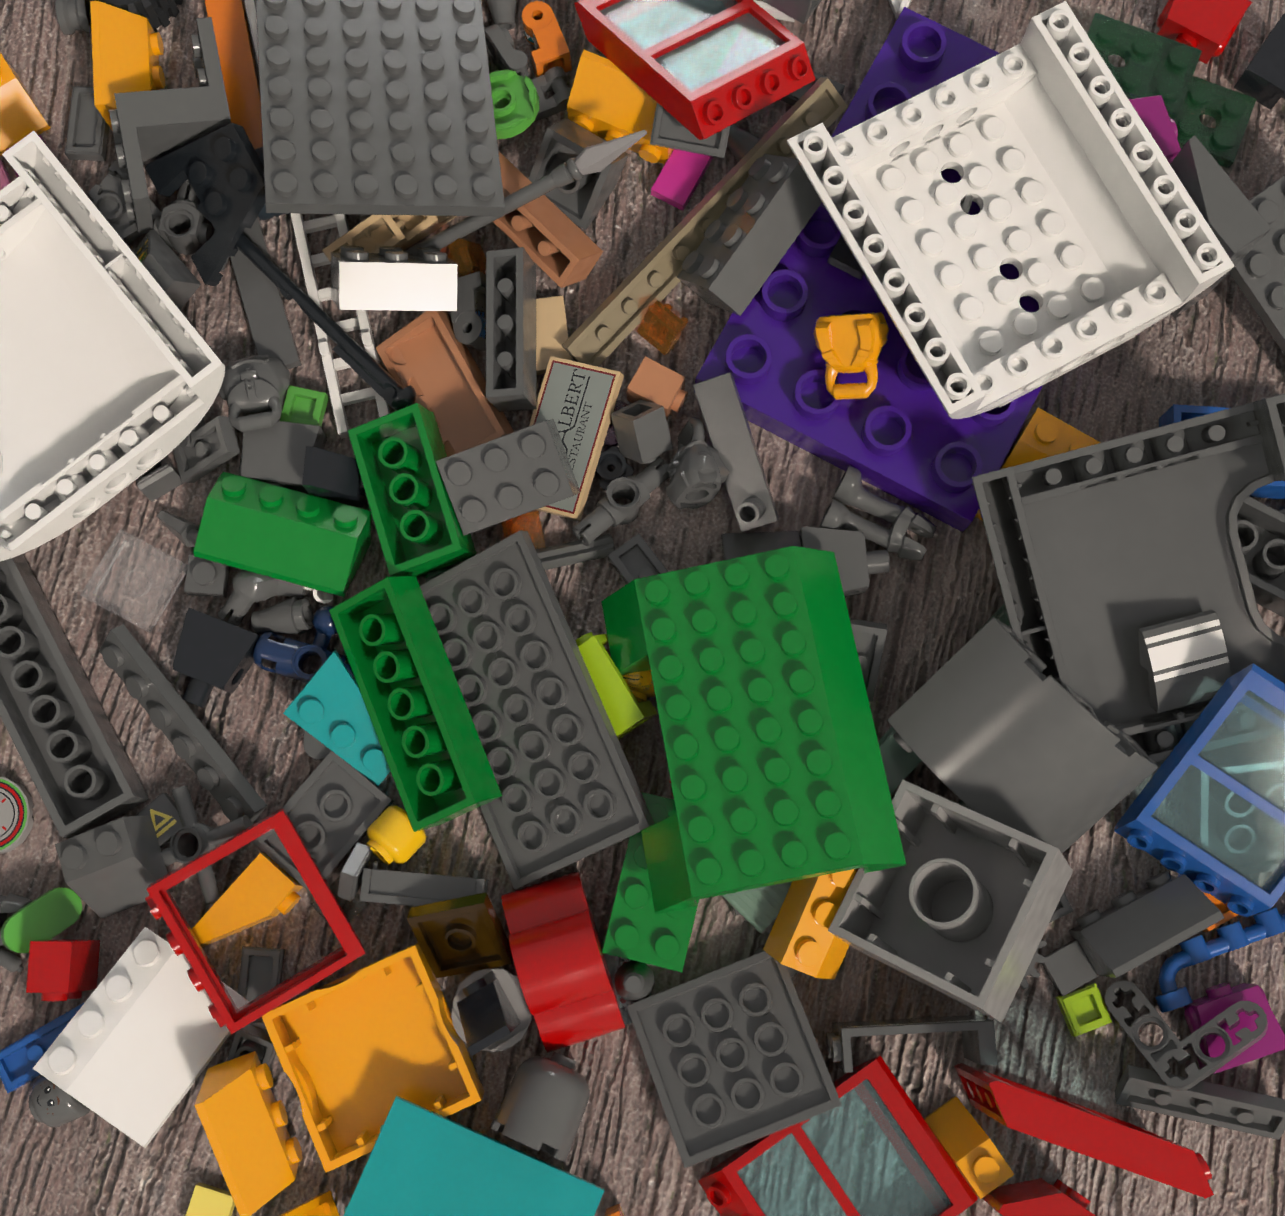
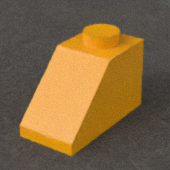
(969, 1147)

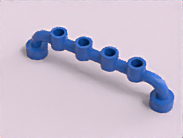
(1197, 950)

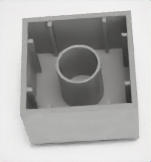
(961, 907)

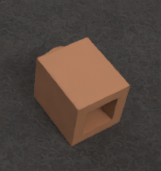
(658, 385)

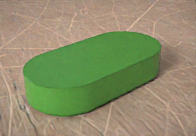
(41, 919)

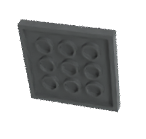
(732, 1057)

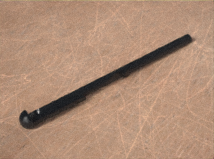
(346, 347)

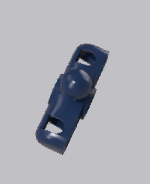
(292, 653)

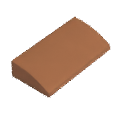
(444, 381)

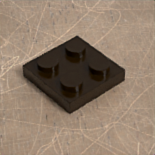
(460, 935)

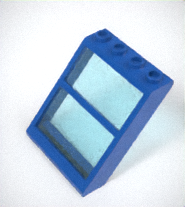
(1222, 797)

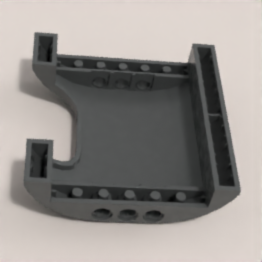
(1130, 541)

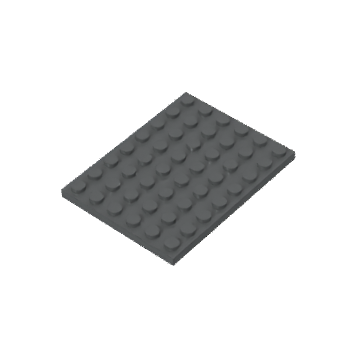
(377, 108)

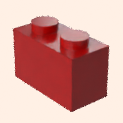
(62, 968)

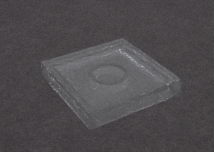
(135, 580)

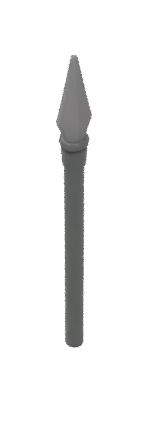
(590, 160)

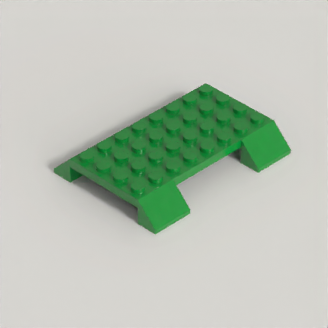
(757, 725)

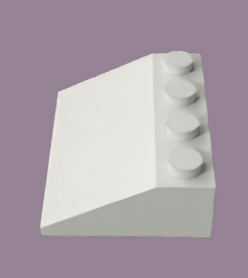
(137, 1040)

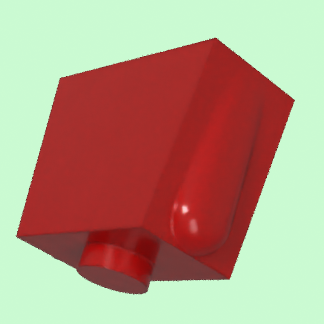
(1202, 23)

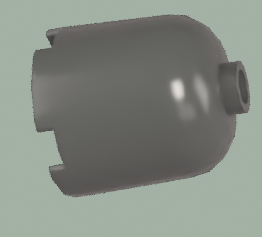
(544, 1105)

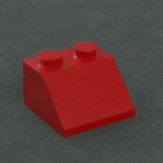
(1038, 1199)

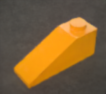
(252, 898)

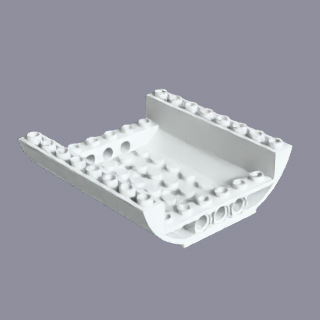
(1063, 194)

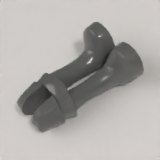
(901, 518)

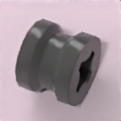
(73, 15)

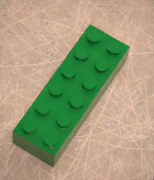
(414, 702)

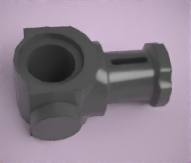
(180, 215)

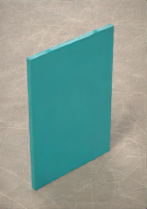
(446, 1169)

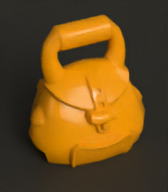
(851, 346)

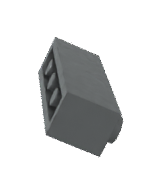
(510, 330)

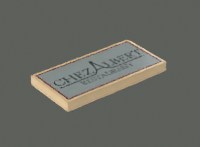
(581, 404)

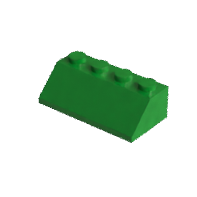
(283, 534)

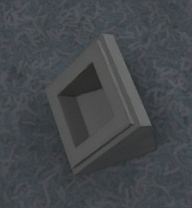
(159, 479)

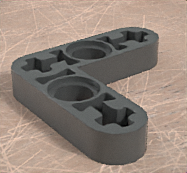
(1172, 1048)

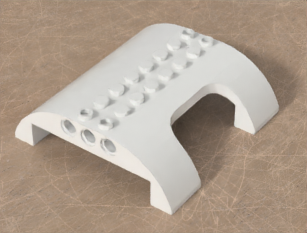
(91, 357)

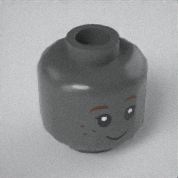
(53, 1105)

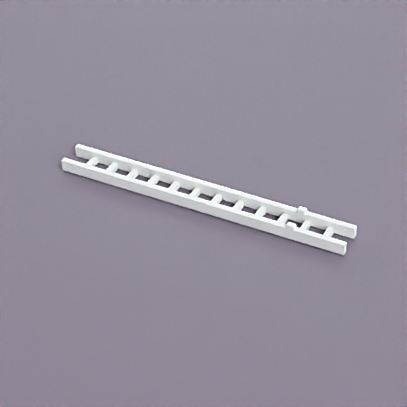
(318, 295)

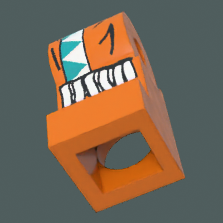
(545, 34)

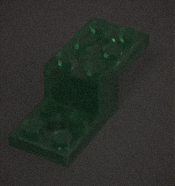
(1167, 69)

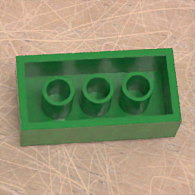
(408, 493)
(634, 927)

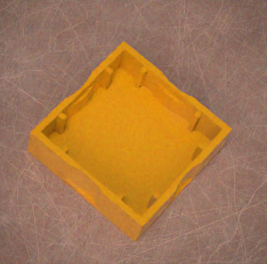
(366, 1043)

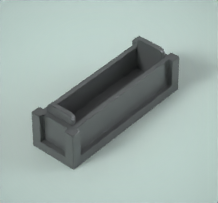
(416, 888)

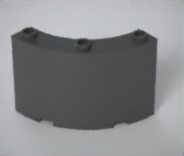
(1019, 741)

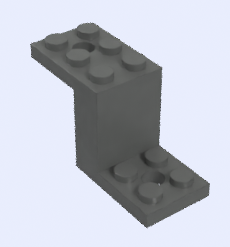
(164, 120)

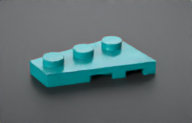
(337, 717)

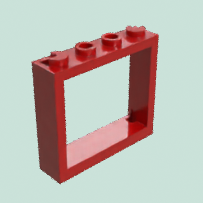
(203, 973)

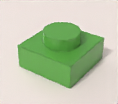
(304, 406)

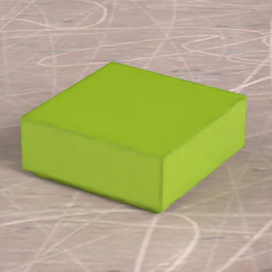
(1083, 1009)

